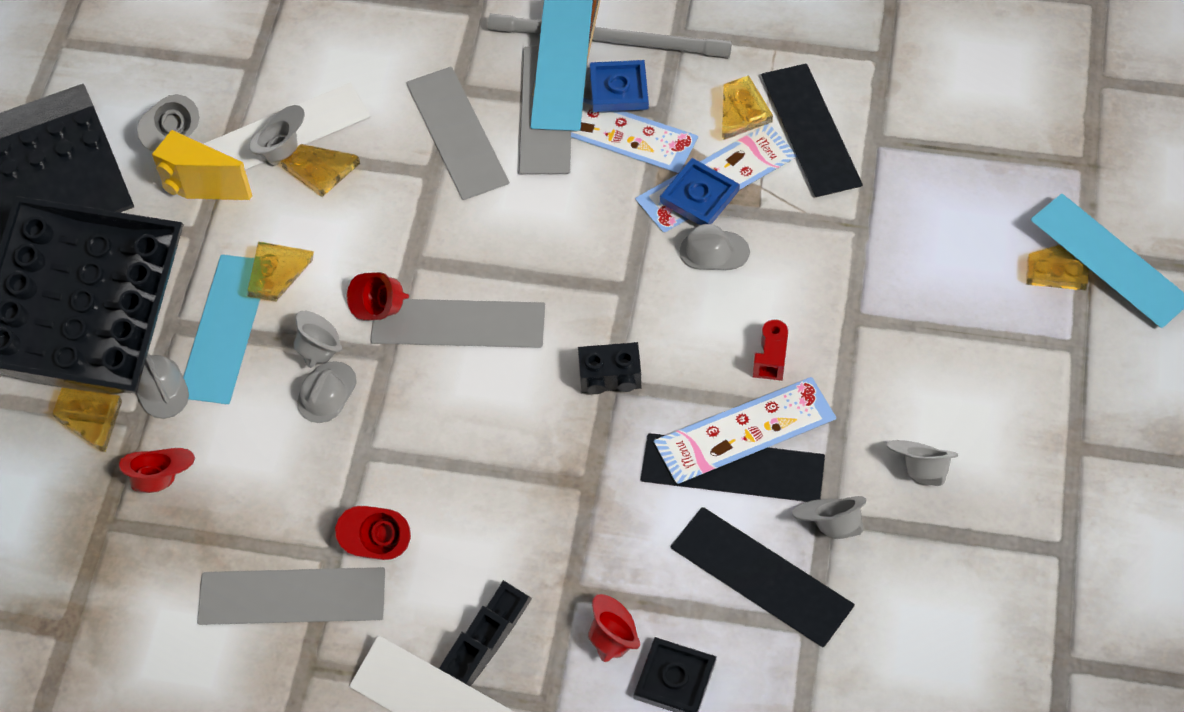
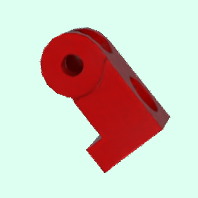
(774, 343)

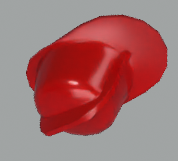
(375, 296)
(155, 469)
(373, 532)
(612, 628)

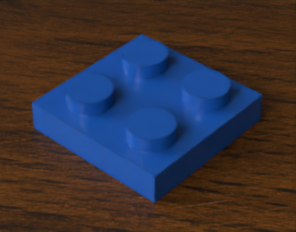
(619, 86)
(699, 193)

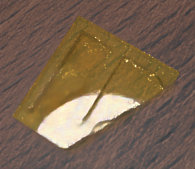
(743, 108)
(319, 167)
(1056, 269)
(276, 270)
(88, 414)

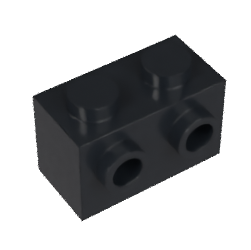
(609, 368)

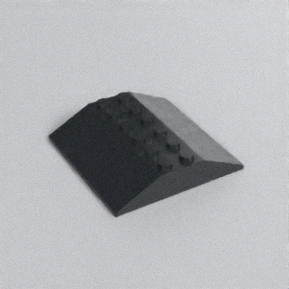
(59, 155)
(81, 293)

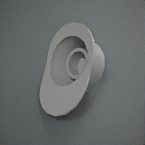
(170, 113)
(279, 135)
(714, 249)
(315, 338)
(162, 387)
(326, 391)
(924, 462)
(834, 516)

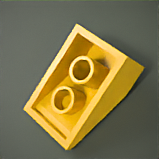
(199, 170)

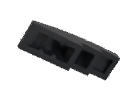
(486, 634)

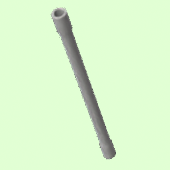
(708, 46)

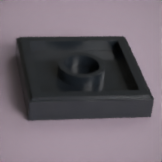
(674, 677)

